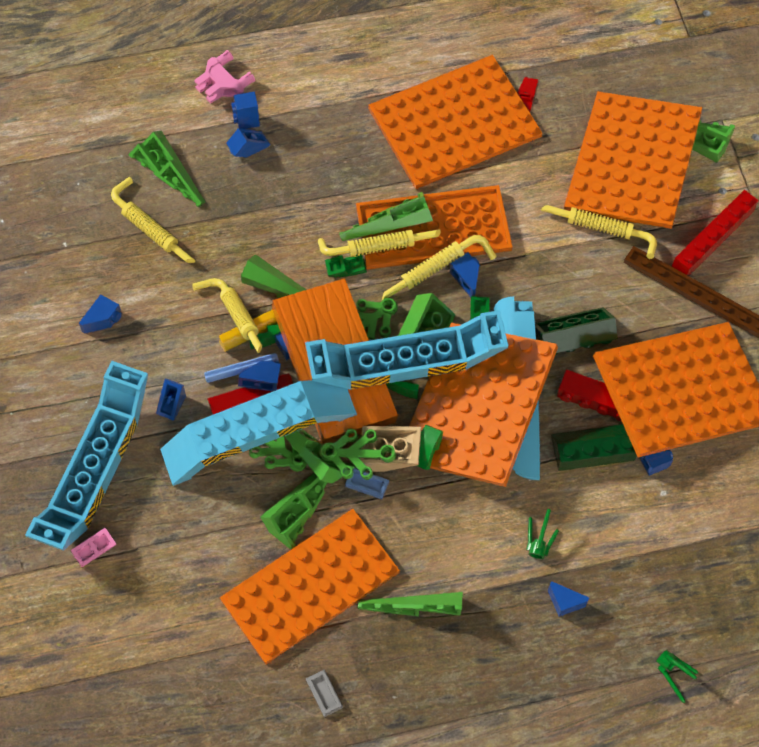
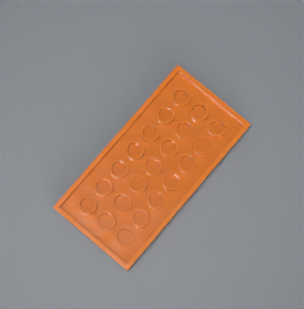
(455, 213)
(309, 586)

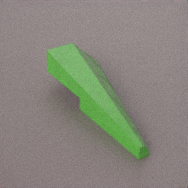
(712, 140)
(162, 160)
(396, 217)
(266, 277)
(309, 450)
(290, 514)
(411, 605)

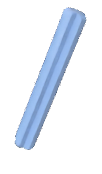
(236, 369)

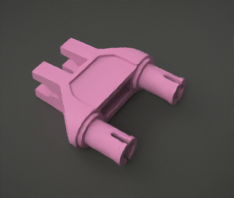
(220, 80)

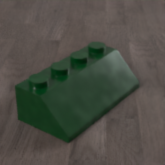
(578, 330)
(592, 447)

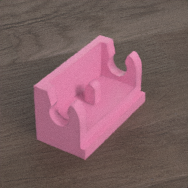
(93, 547)

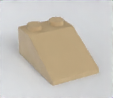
(404, 441)

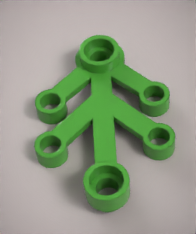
(370, 319)
(279, 448)
(355, 452)

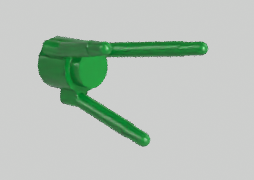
(538, 548)
(669, 661)

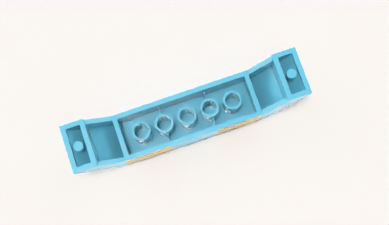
(407, 355)
(253, 425)
(93, 460)

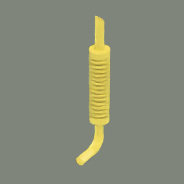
(147, 224)
(604, 224)
(378, 244)
(437, 262)
(235, 308)

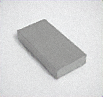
(324, 693)

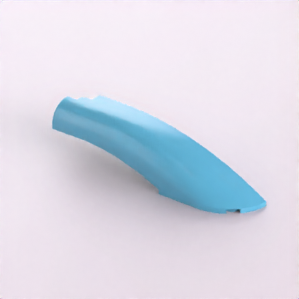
(520, 321)

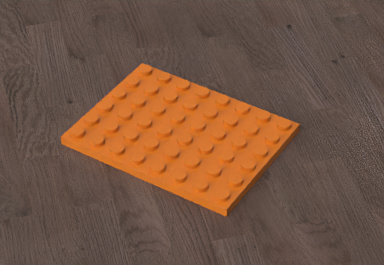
(454, 121)
(634, 159)
(681, 388)
(486, 409)

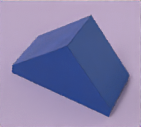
(171, 399)
(565, 599)

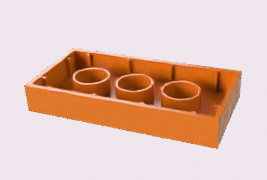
(331, 315)

